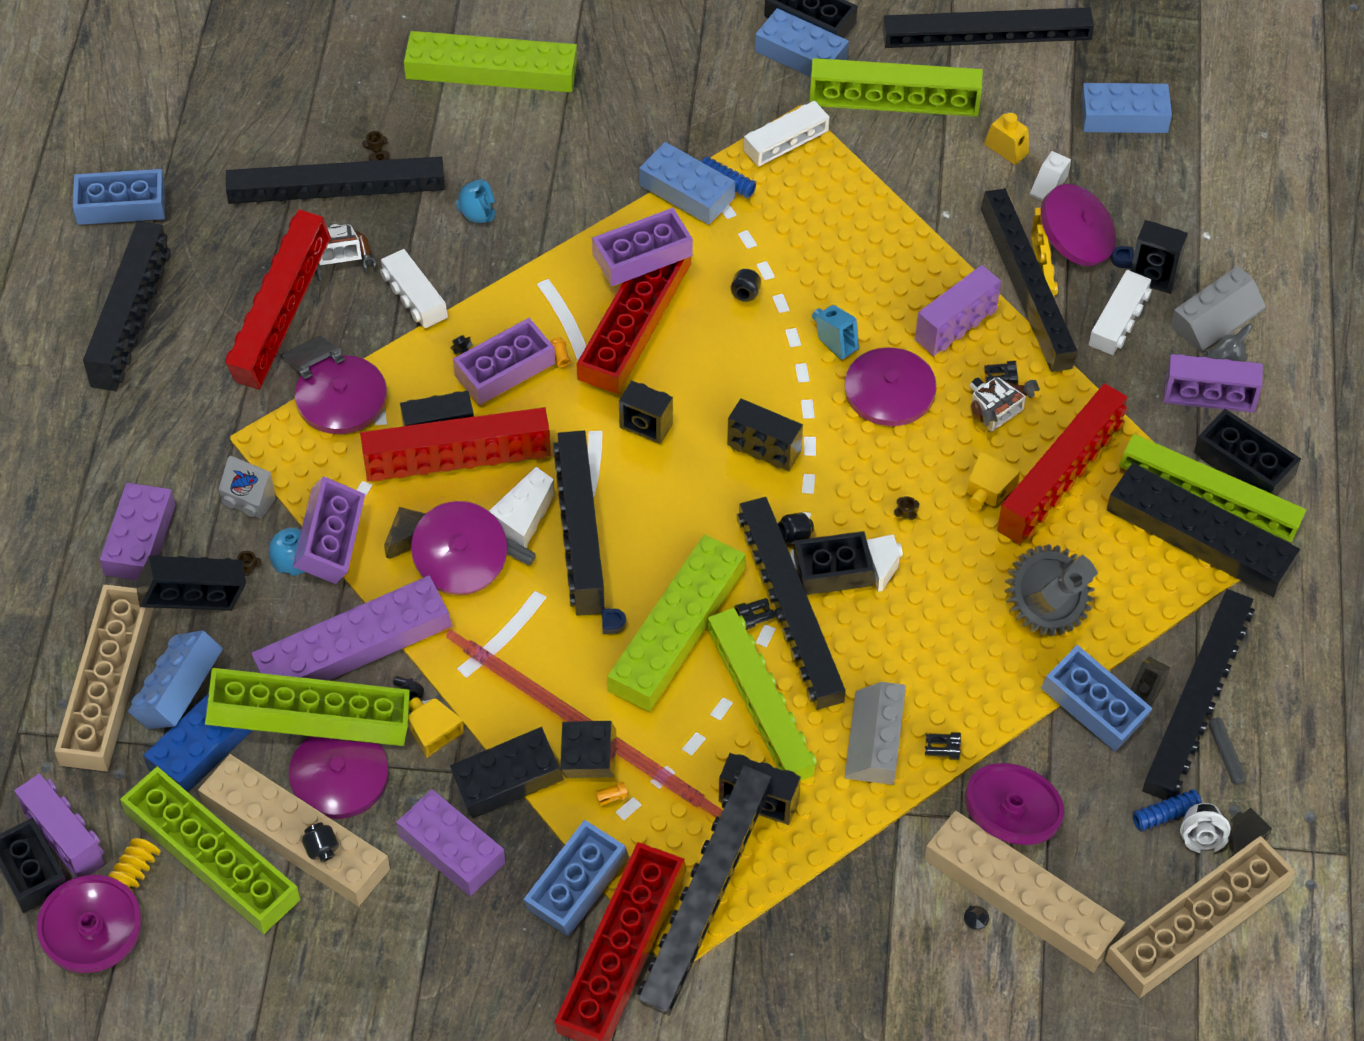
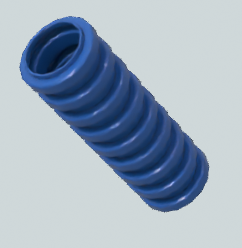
(743, 184)
(1165, 810)

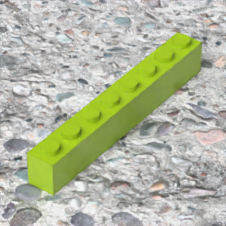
(1218, 488)
(760, 694)

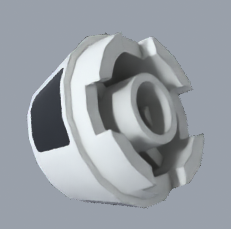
(1205, 828)

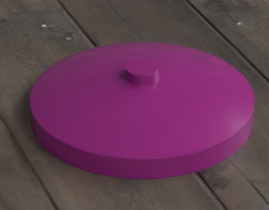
(1078, 225)
(890, 386)
(341, 395)
(459, 547)
(338, 775)
(1014, 803)
(89, 923)

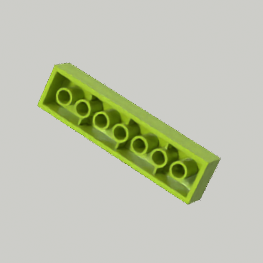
(490, 61)
(896, 87)
(676, 623)
(307, 707)
(210, 850)

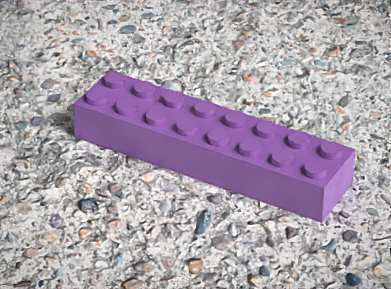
(358, 634)

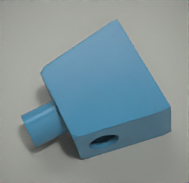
(837, 330)

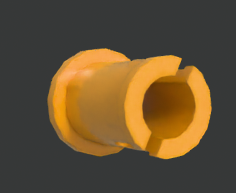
(561, 354)
(612, 793)

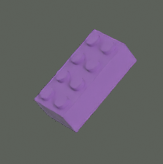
(642, 246)
(957, 310)
(504, 361)
(1213, 383)
(137, 530)
(329, 530)
(60, 827)
(451, 842)

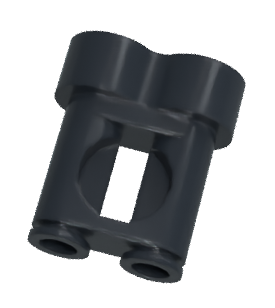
(1009, 370)
(752, 619)
(952, 742)

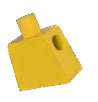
(1008, 138)
(991, 481)
(433, 725)

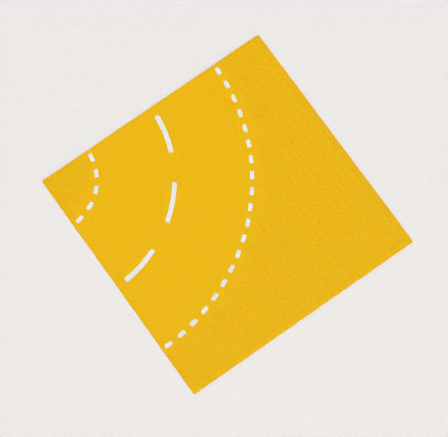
(818, 238)

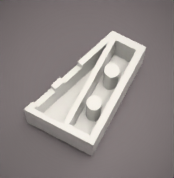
(524, 506)

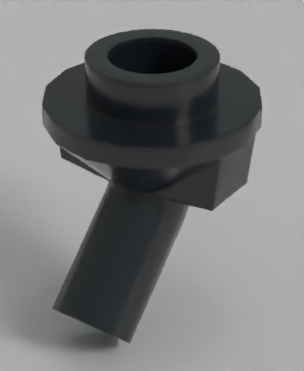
(461, 344)
(416, 689)
(976, 917)

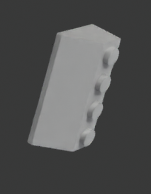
(1218, 309)
(875, 733)

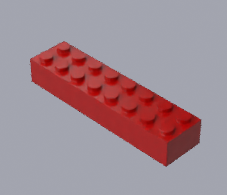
(278, 299)
(628, 326)
(456, 444)
(1062, 464)
(621, 945)

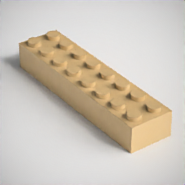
(103, 680)
(279, 823)
(1024, 891)
(1199, 916)

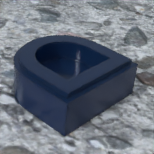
(1123, 257)
(613, 621)

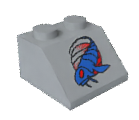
(246, 488)

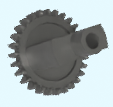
(1051, 589)

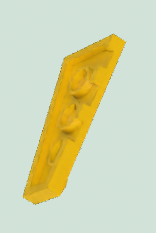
(1042, 250)

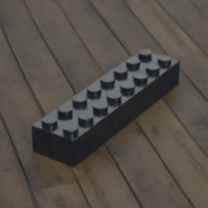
(126, 306)
(579, 523)
(1203, 529)

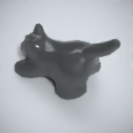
(1231, 346)

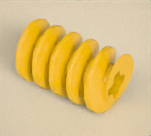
(134, 861)

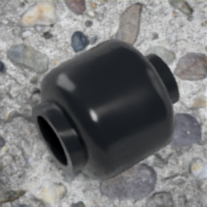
(746, 285)
(795, 527)
(320, 842)

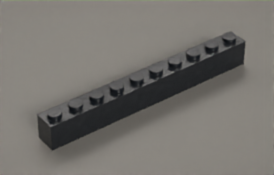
(987, 27)
(335, 180)
(1029, 280)
(791, 604)
(1197, 697)
(705, 891)

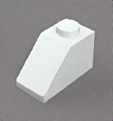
(1052, 174)
(885, 559)

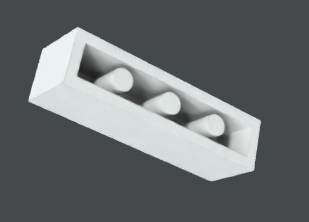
(786, 133)
(413, 289)
(1120, 313)

